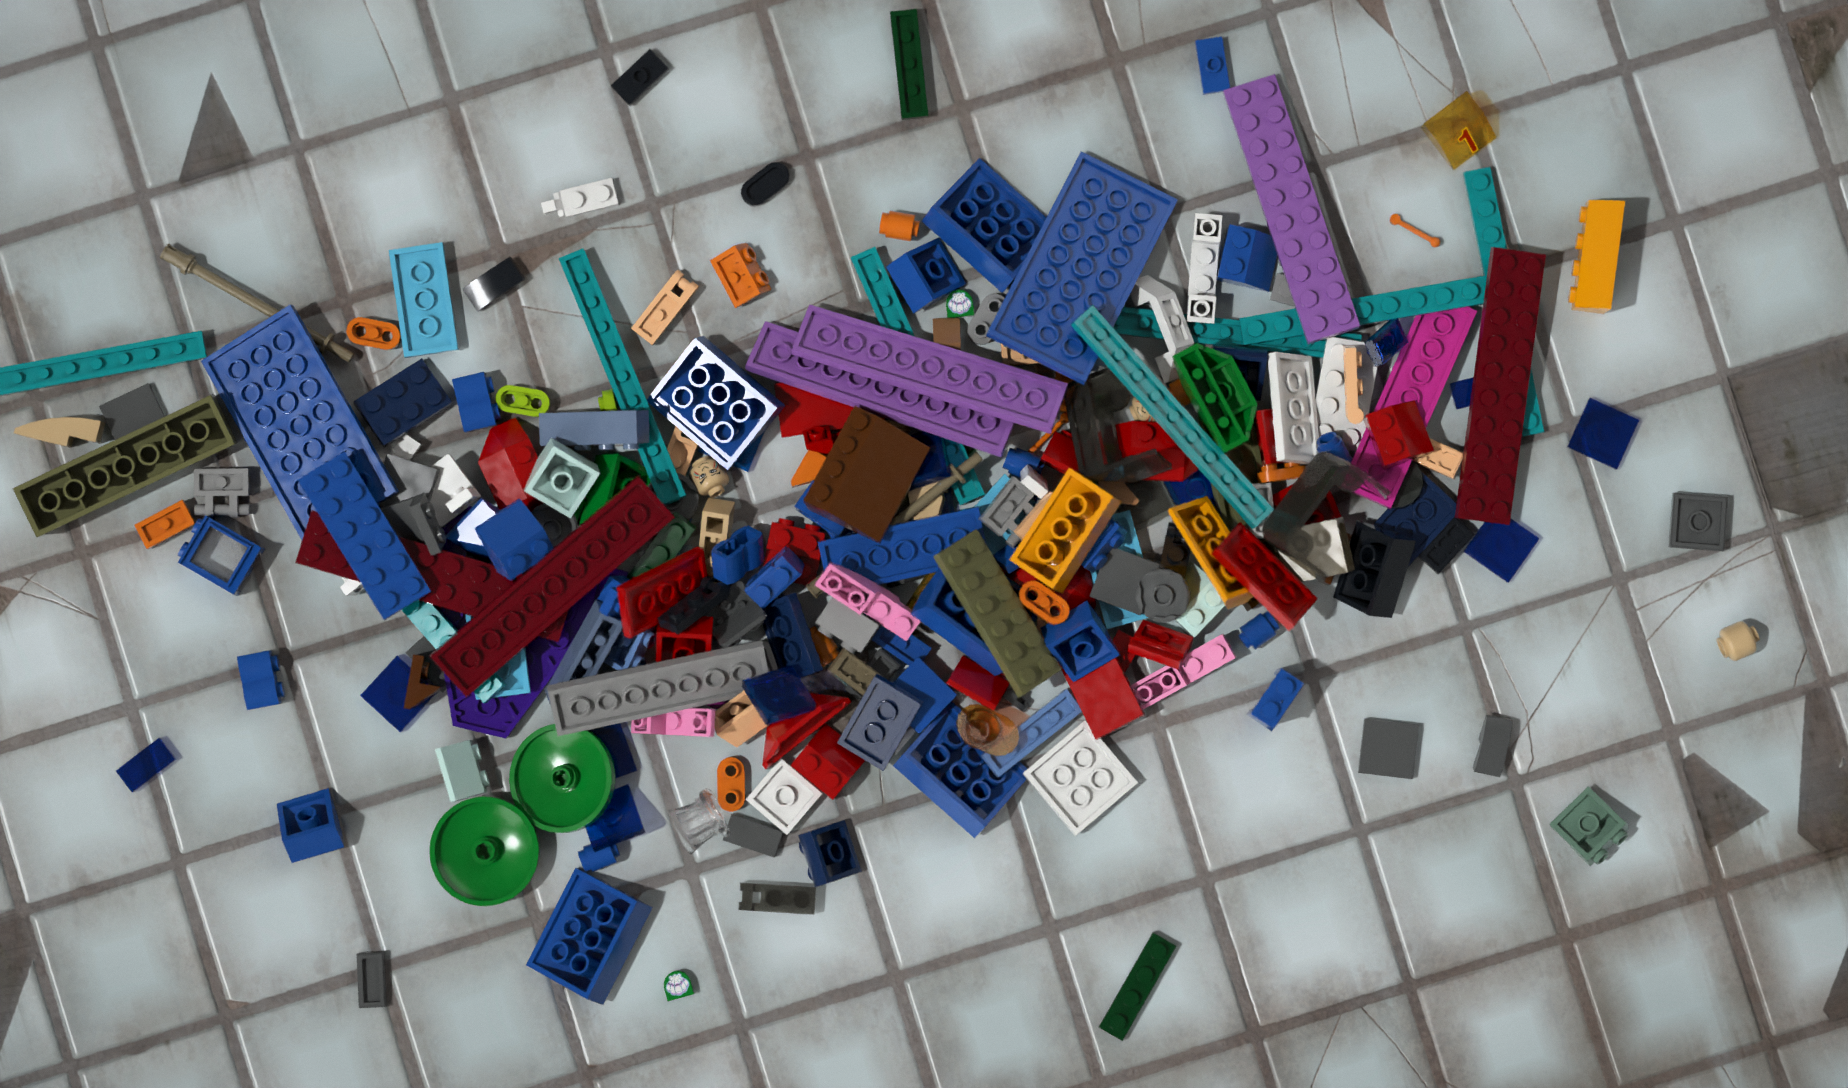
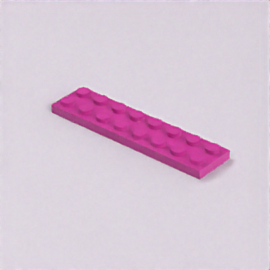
(1417, 376)

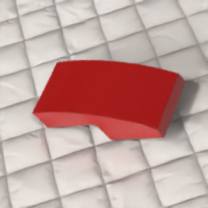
(819, 439)

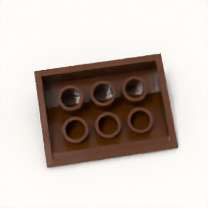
(866, 475)

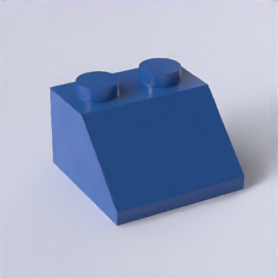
(1247, 258)
(925, 275)
(513, 539)
(1080, 642)
(309, 825)

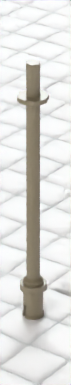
(189, 265)
(923, 501)

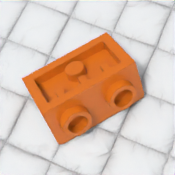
(741, 274)

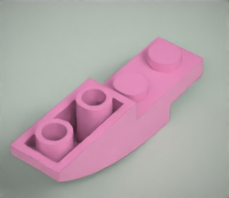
(868, 597)
(1195, 665)

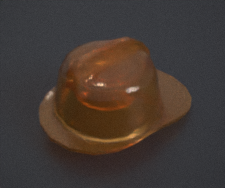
(987, 730)

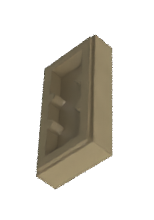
(852, 671)

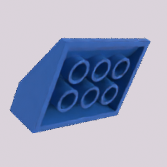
(986, 224)
(715, 402)
(945, 615)
(957, 775)
(589, 936)

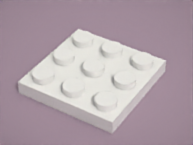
(1079, 778)

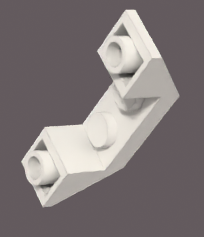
(1203, 268)
(1170, 320)

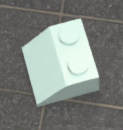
(561, 478)
(1203, 604)
(462, 770)

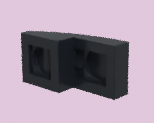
(494, 283)

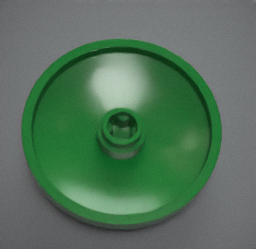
(562, 779)
(484, 851)

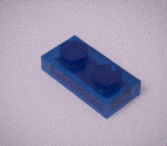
(1386, 342)

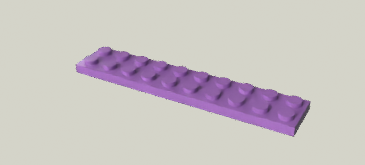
(1291, 209)
(773, 360)
(929, 369)

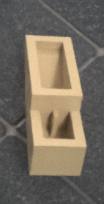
(63, 430)

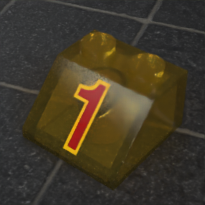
(1459, 130)

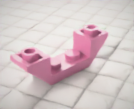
(683, 722)

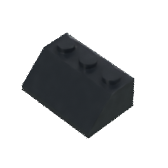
(1379, 571)

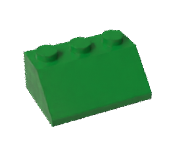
(614, 475)

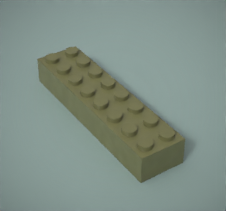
(125, 465)

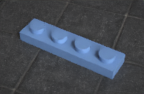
(1036, 730)

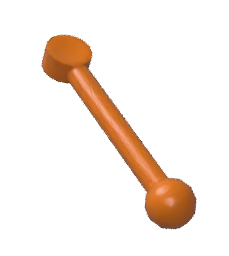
(1396, 220)
(1063, 419)

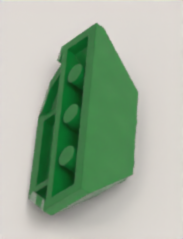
(1217, 394)

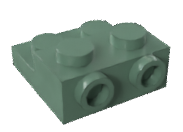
(1590, 827)

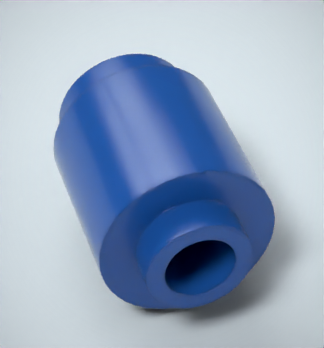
(1334, 444)
(1019, 458)
(1258, 630)
(597, 860)

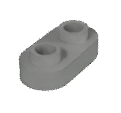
(983, 317)

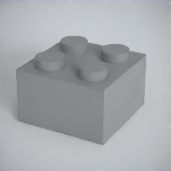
(847, 625)

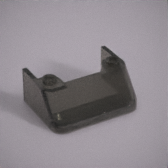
(1095, 433)
(1285, 524)

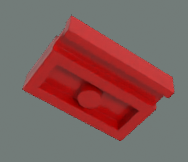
(1160, 644)

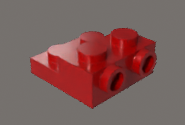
(801, 542)

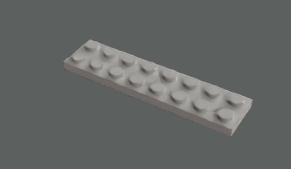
(654, 688)

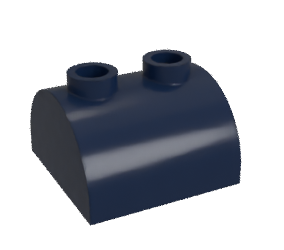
(1251, 364)
(829, 853)

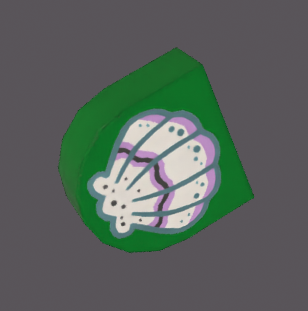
(959, 304)
(677, 985)

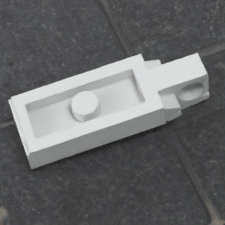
(582, 199)

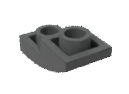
(1493, 745)

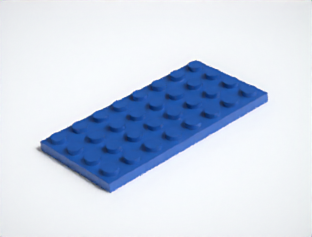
(1081, 258)
(292, 411)

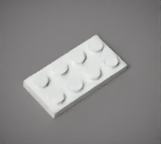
(1331, 392)
(1293, 407)

